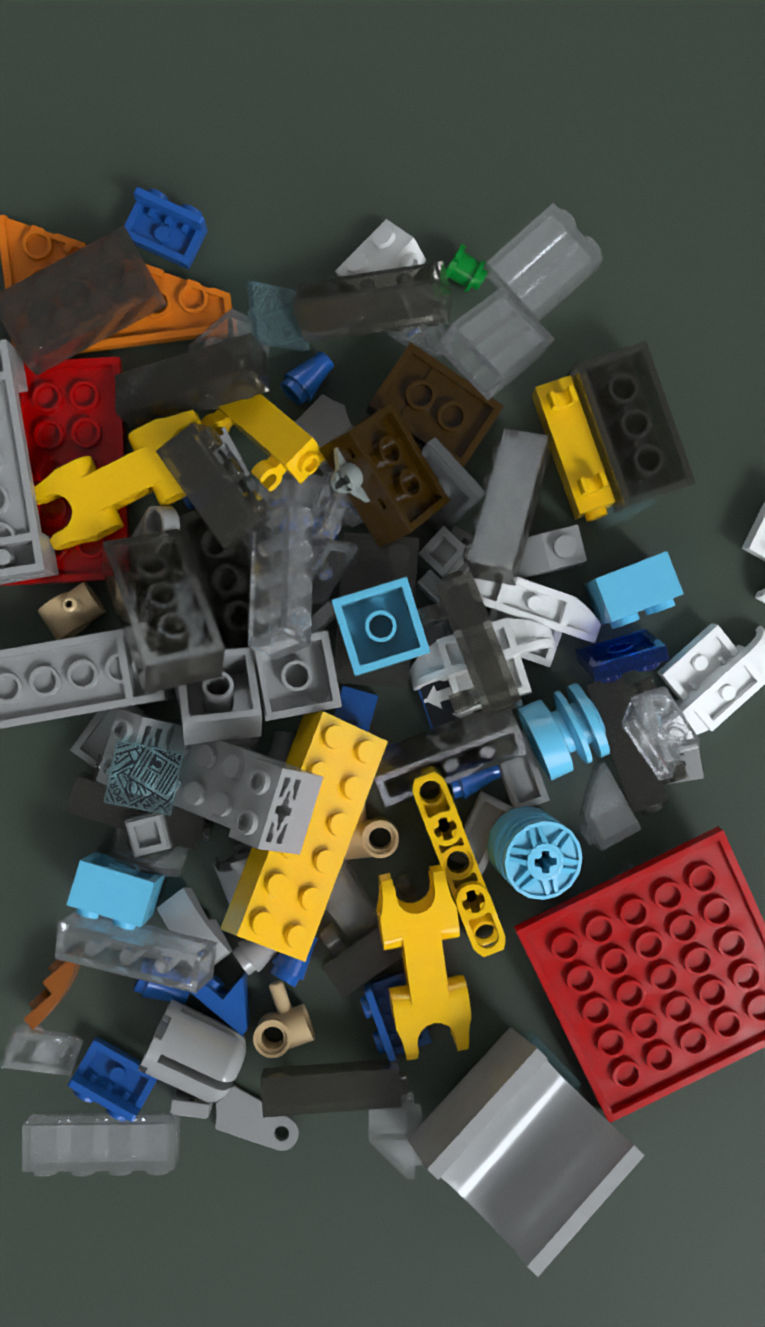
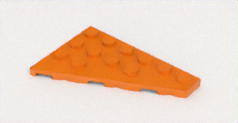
(188, 308)

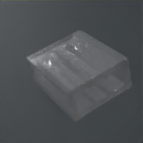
(545, 262)
(495, 342)

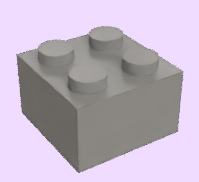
(223, 705)

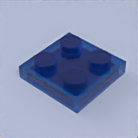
(623, 654)

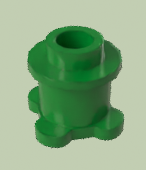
(466, 270)

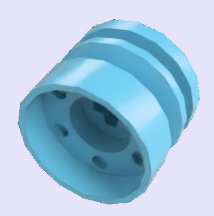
(564, 731)
(520, 839)

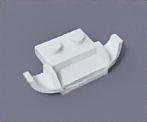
(541, 605)
(446, 662)
(715, 676)

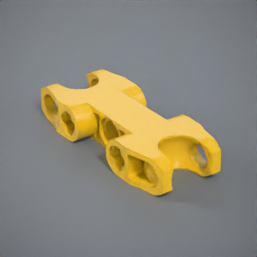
(101, 492)
(475, 912)
(419, 933)

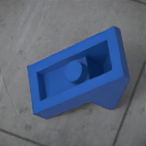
(228, 1005)

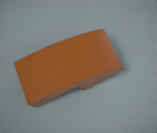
(58, 983)

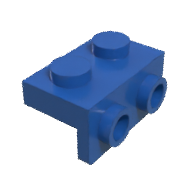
(166, 228)
(377, 1005)
(112, 1081)

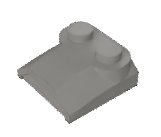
(298, 681)

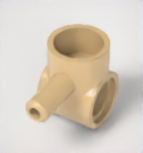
(71, 611)
(360, 844)
(292, 1021)

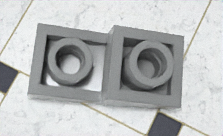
(185, 915)

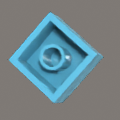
(638, 587)
(380, 626)
(114, 891)

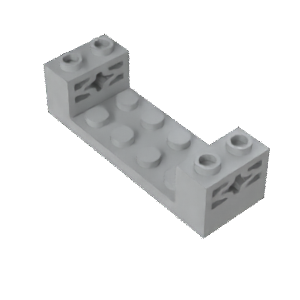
(23, 546)
(70, 679)
(250, 793)

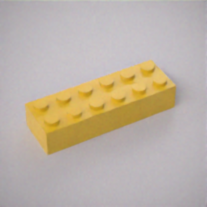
(287, 893)

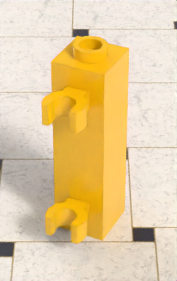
(277, 435)
(573, 449)

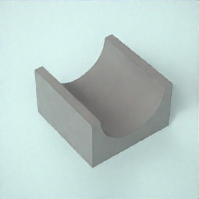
(524, 1150)

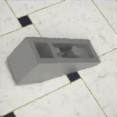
(552, 552)

